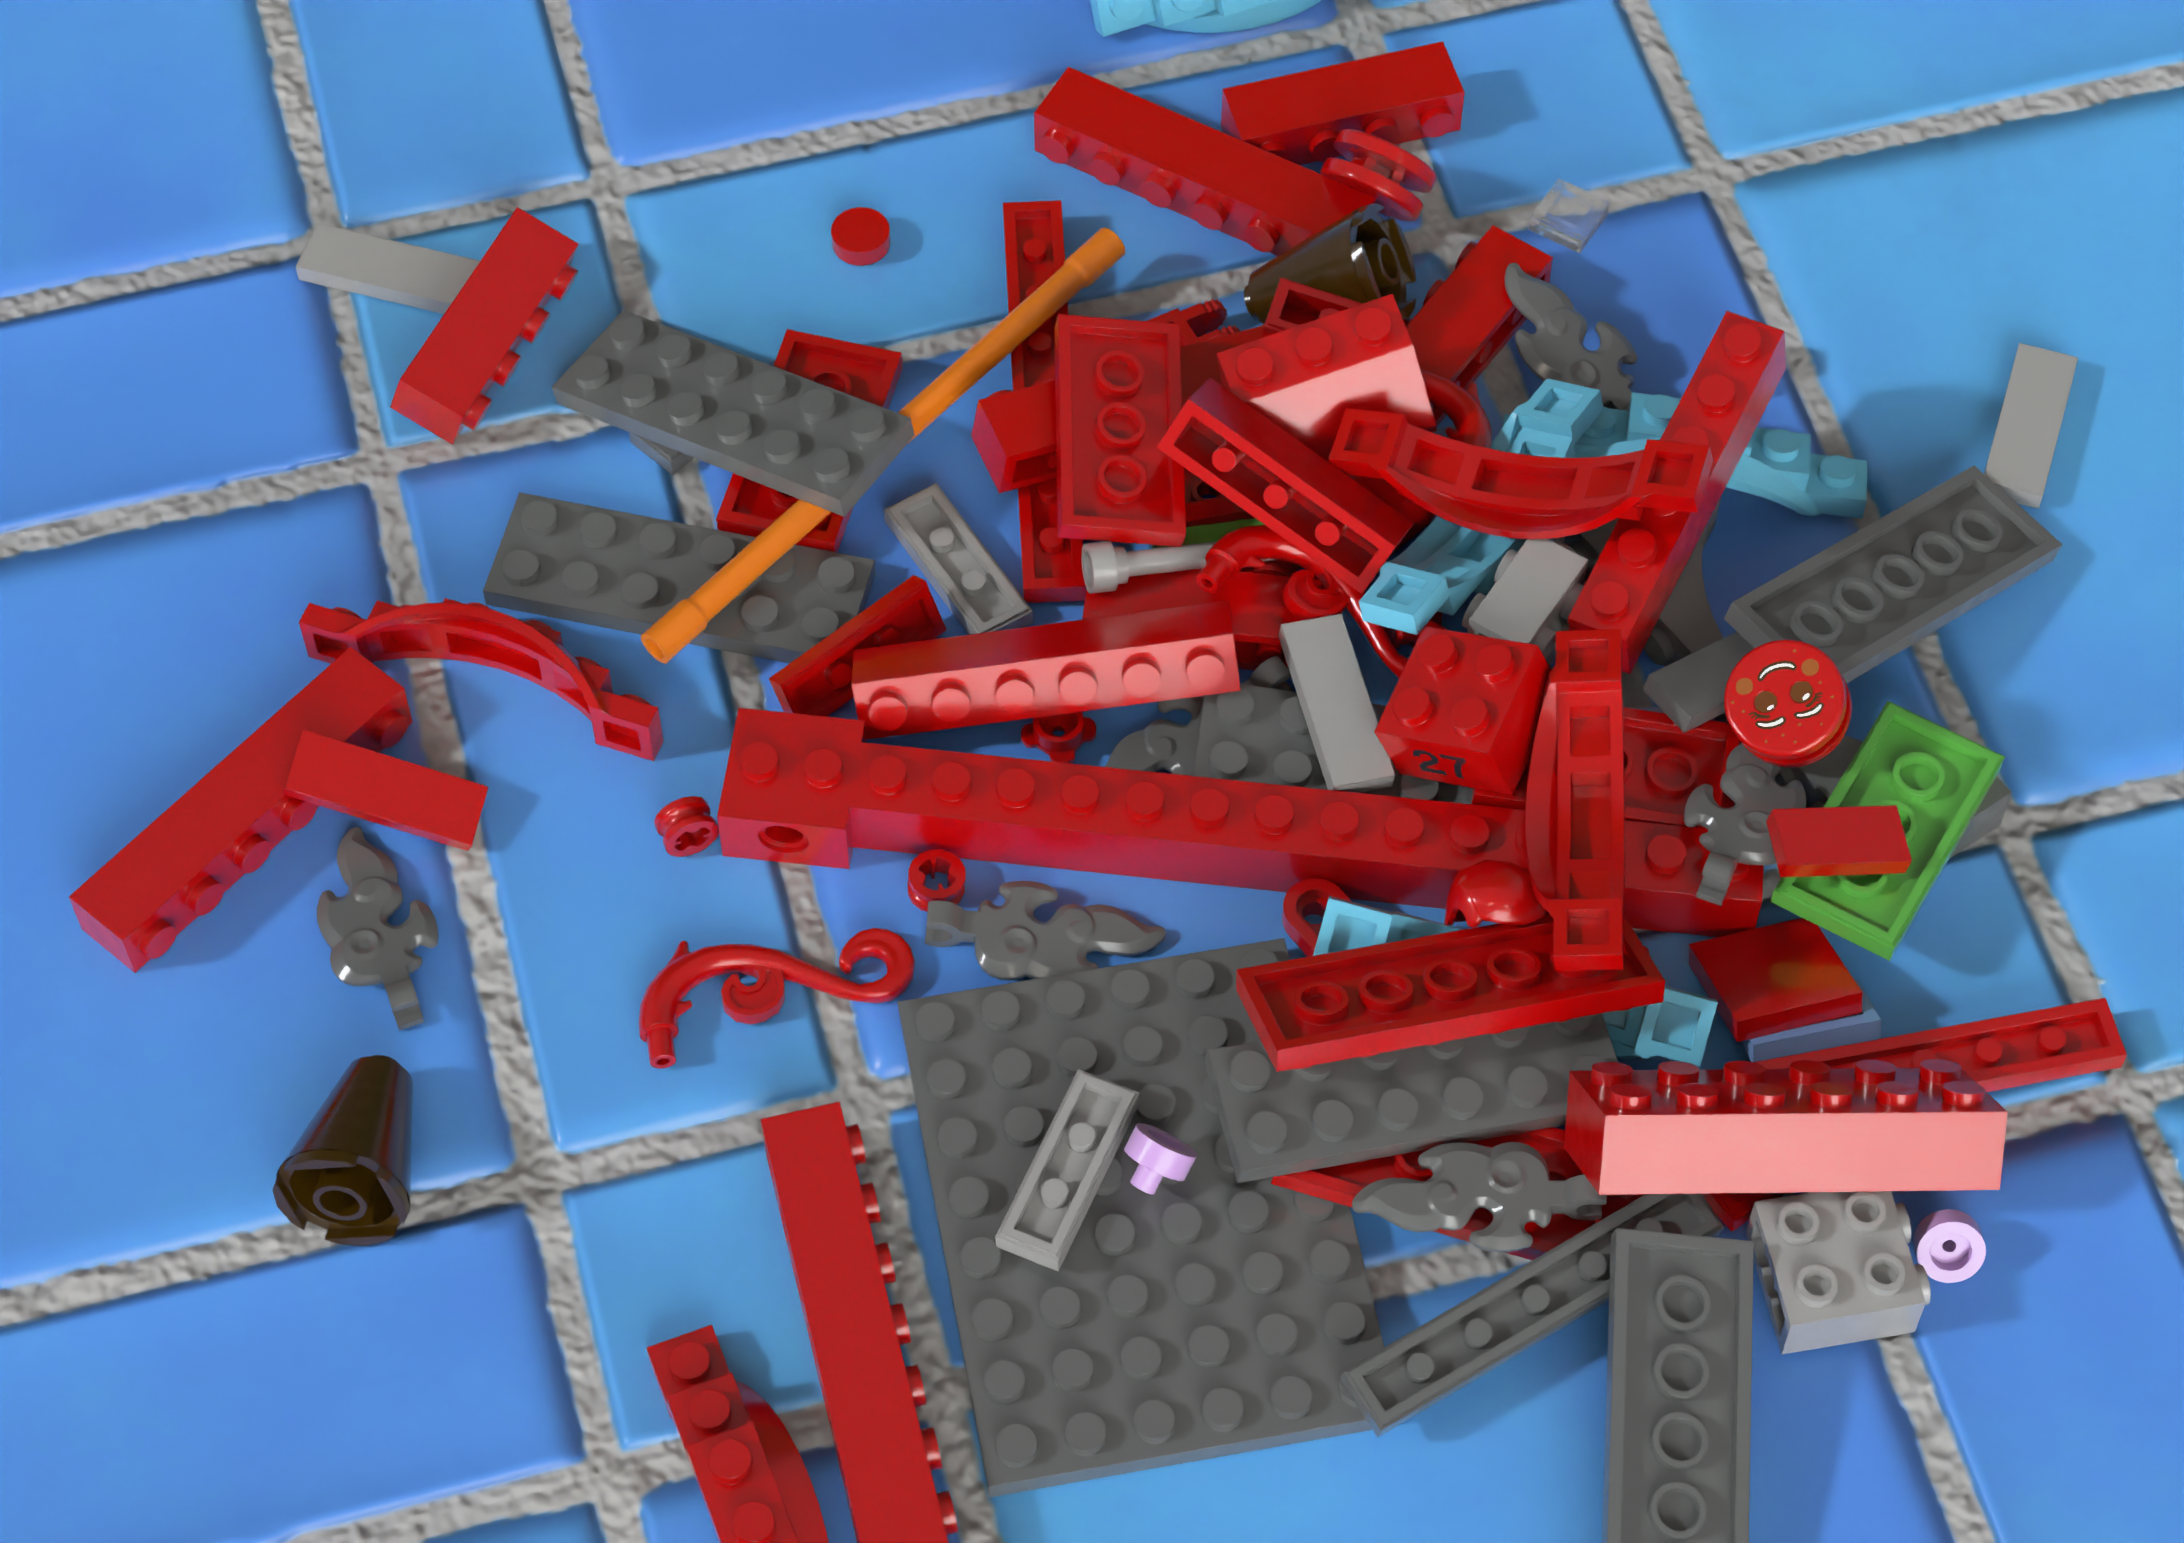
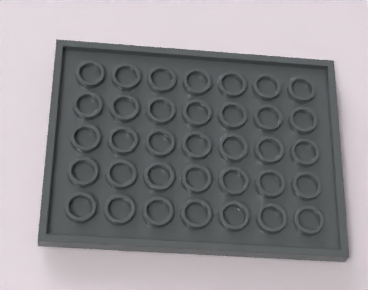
(1178, 1313)

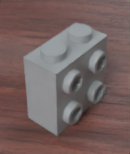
(1530, 596)
(1836, 1268)

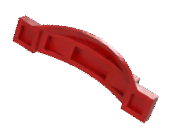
(1514, 491)
(493, 640)
(1580, 802)
(735, 1446)

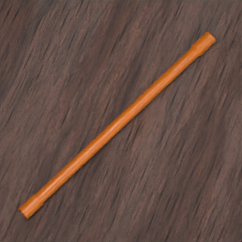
(692, 614)

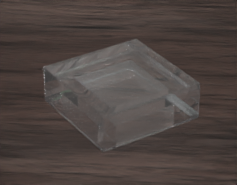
(1569, 215)

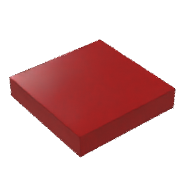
(1775, 978)

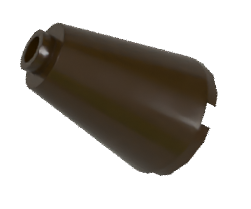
(1351, 258)
(354, 1157)

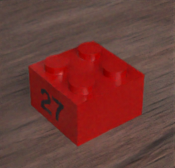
(1465, 710)

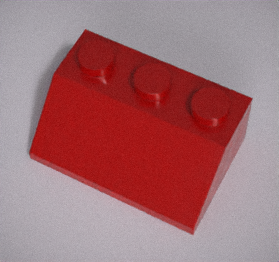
(1327, 365)

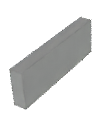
(383, 268)
(2030, 423)
(957, 563)
(1336, 704)
(1067, 1170)

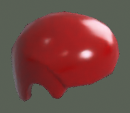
(1492, 893)

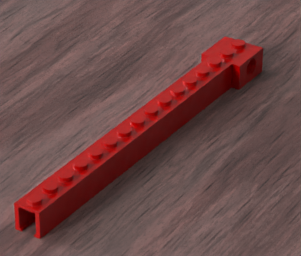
(817, 790)

